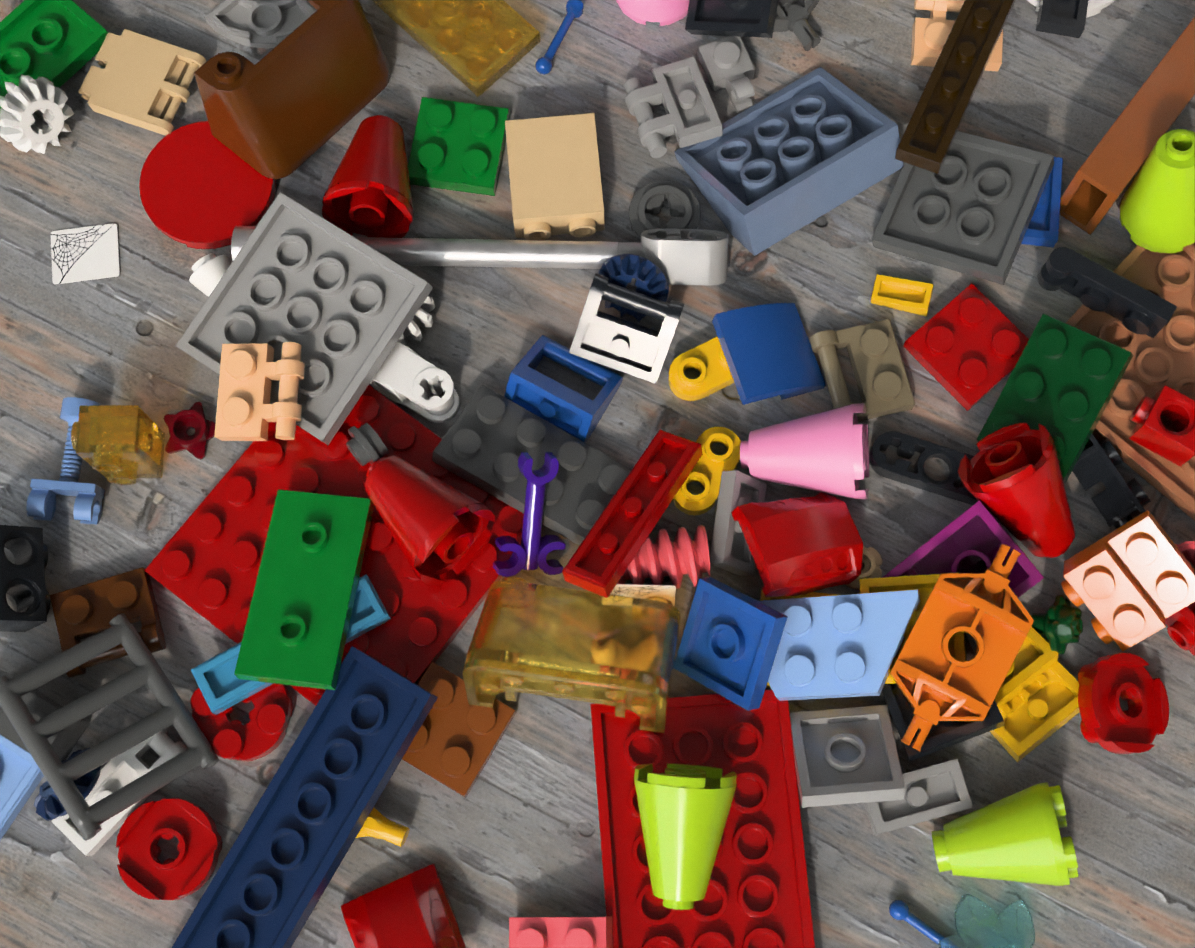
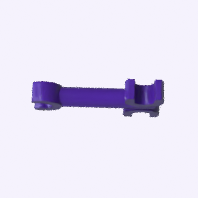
(533, 547)

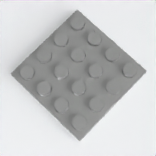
(312, 288)

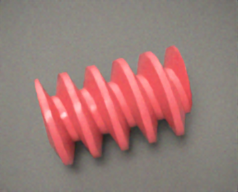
(670, 559)

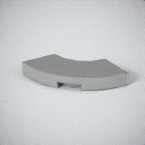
(258, 22)

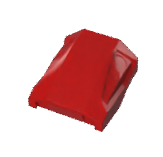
(801, 543)
(405, 914)

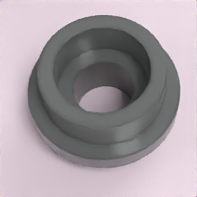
(366, 444)

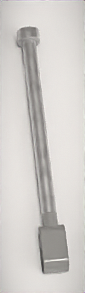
(681, 254)

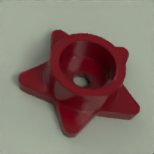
(179, 425)

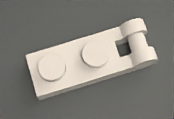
(114, 776)

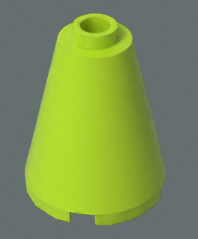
(1161, 198)
(682, 827)

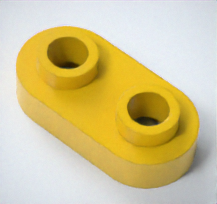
(713, 370)
(709, 471)

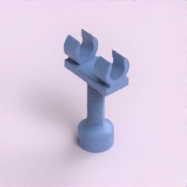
(42, 498)

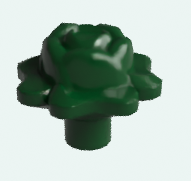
(1060, 624)

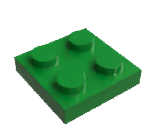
(458, 146)

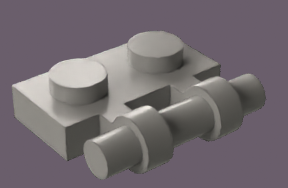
(686, 102)

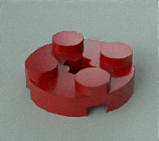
(1100, 708)
(247, 741)
(139, 852)

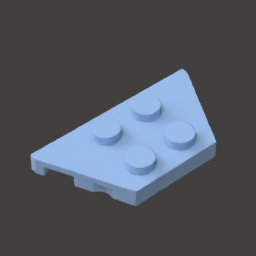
(839, 643)

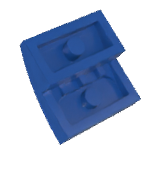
(768, 352)

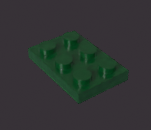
(1060, 384)

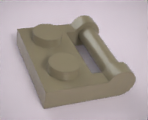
(874, 364)

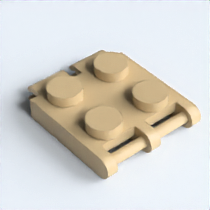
(140, 80)

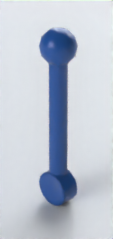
(574, 10)
(900, 911)

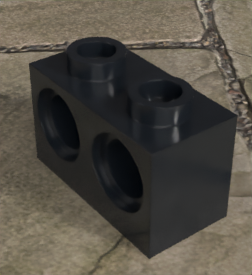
(24, 579)

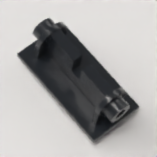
(1120, 497)

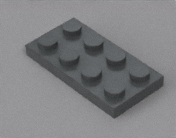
(486, 449)

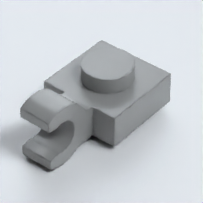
(729, 67)

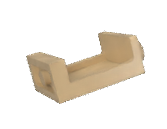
(555, 176)

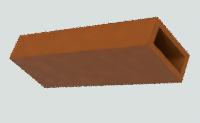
(1132, 136)

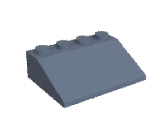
(792, 159)

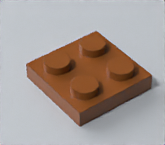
(456, 735)

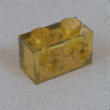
(119, 442)

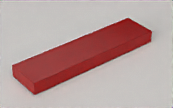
(632, 513)

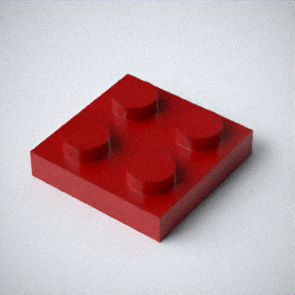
(968, 346)

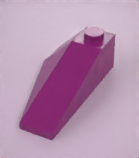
(969, 547)

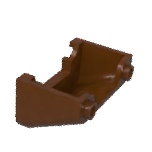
(298, 92)

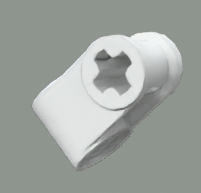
(411, 380)

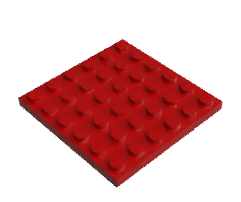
(221, 545)

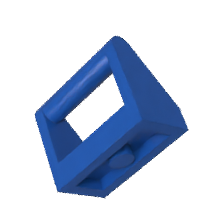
(556, 401)

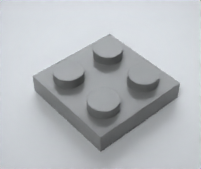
(846, 756)

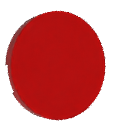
(201, 188)

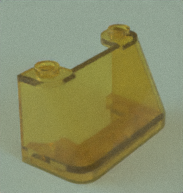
(574, 649)

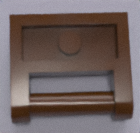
(92, 606)

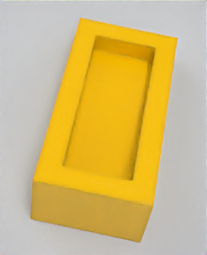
(902, 294)

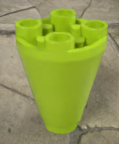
(1011, 840)

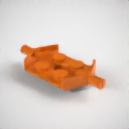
(926, 671)

